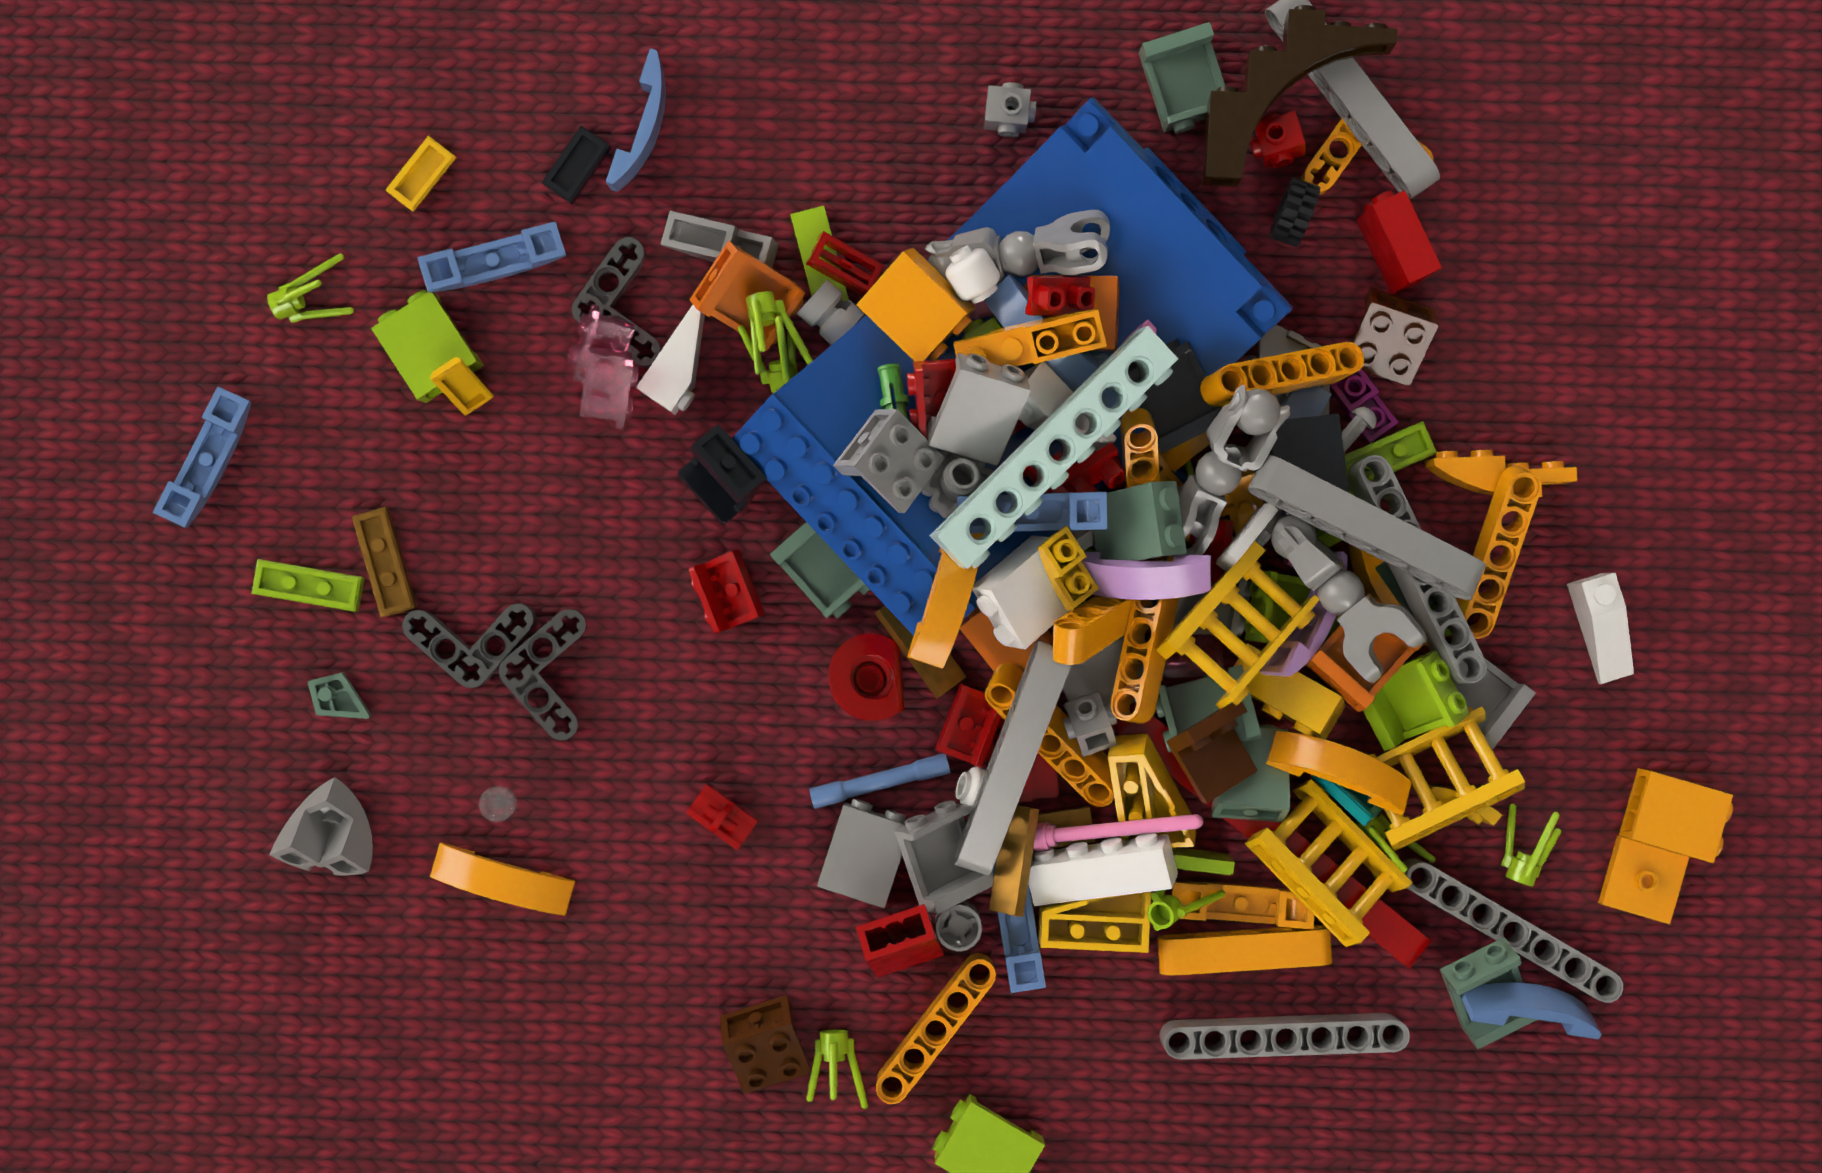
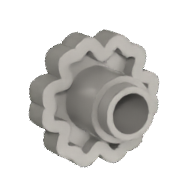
(954, 478)

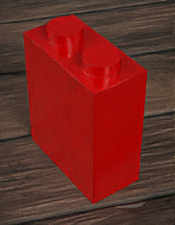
(1397, 241)
(899, 941)

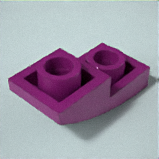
(1358, 392)

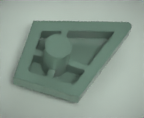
(337, 697)

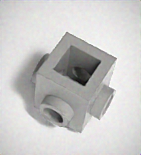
(1000, 118)
(1090, 723)

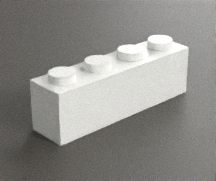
(1102, 869)

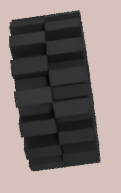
(1294, 212)

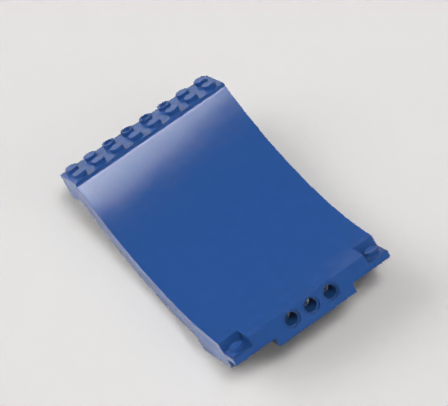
(1171, 267)

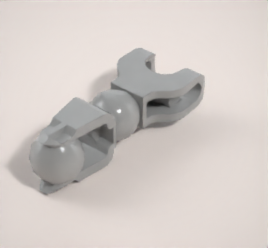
(1051, 249)
(1220, 470)
(1344, 595)

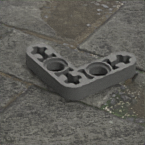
(606, 300)
(478, 653)
(532, 679)

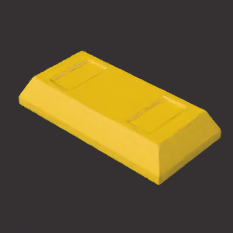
(420, 173)
(461, 385)

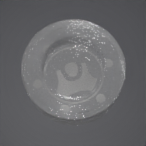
(497, 803)

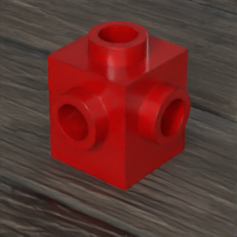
(1278, 140)

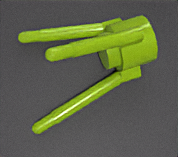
(289, 298)
(762, 313)
(779, 370)
(1375, 831)
(1527, 867)
(1168, 909)
(834, 1046)

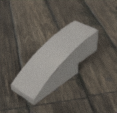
(707, 238)

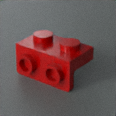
(929, 386)
(726, 591)
(970, 727)

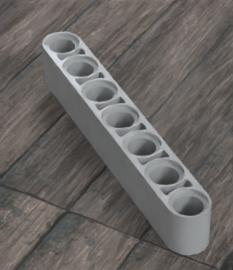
(1368, 116)
(1367, 527)
(1415, 590)
(1011, 760)
(1525, 935)
(1299, 1043)

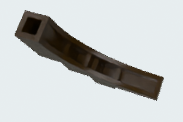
(1269, 72)

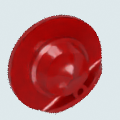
(867, 677)

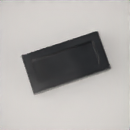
(576, 165)

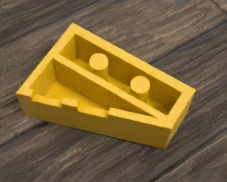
(1298, 699)
(1145, 787)
(1097, 924)

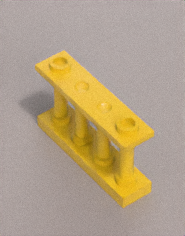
(1204, 616)
(1468, 798)
(1297, 874)

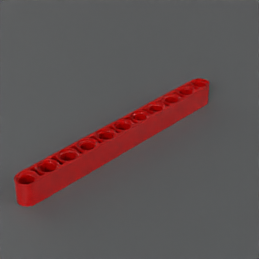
(1382, 922)

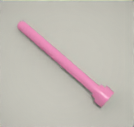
(1050, 835)

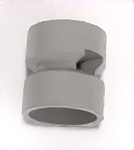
(830, 312)
(959, 926)

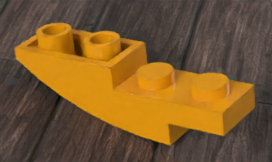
(1038, 339)
(1482, 471)

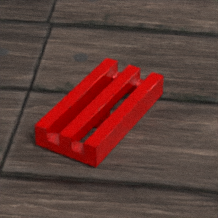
(838, 275)

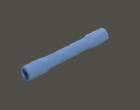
(842, 790)

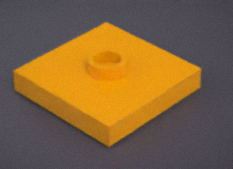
(1643, 880)

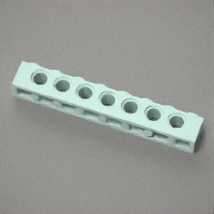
(1154, 362)

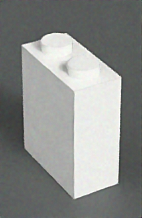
(1019, 596)

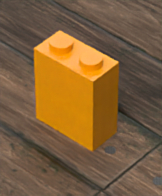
(916, 307)
(1676, 815)

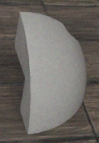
(327, 833)

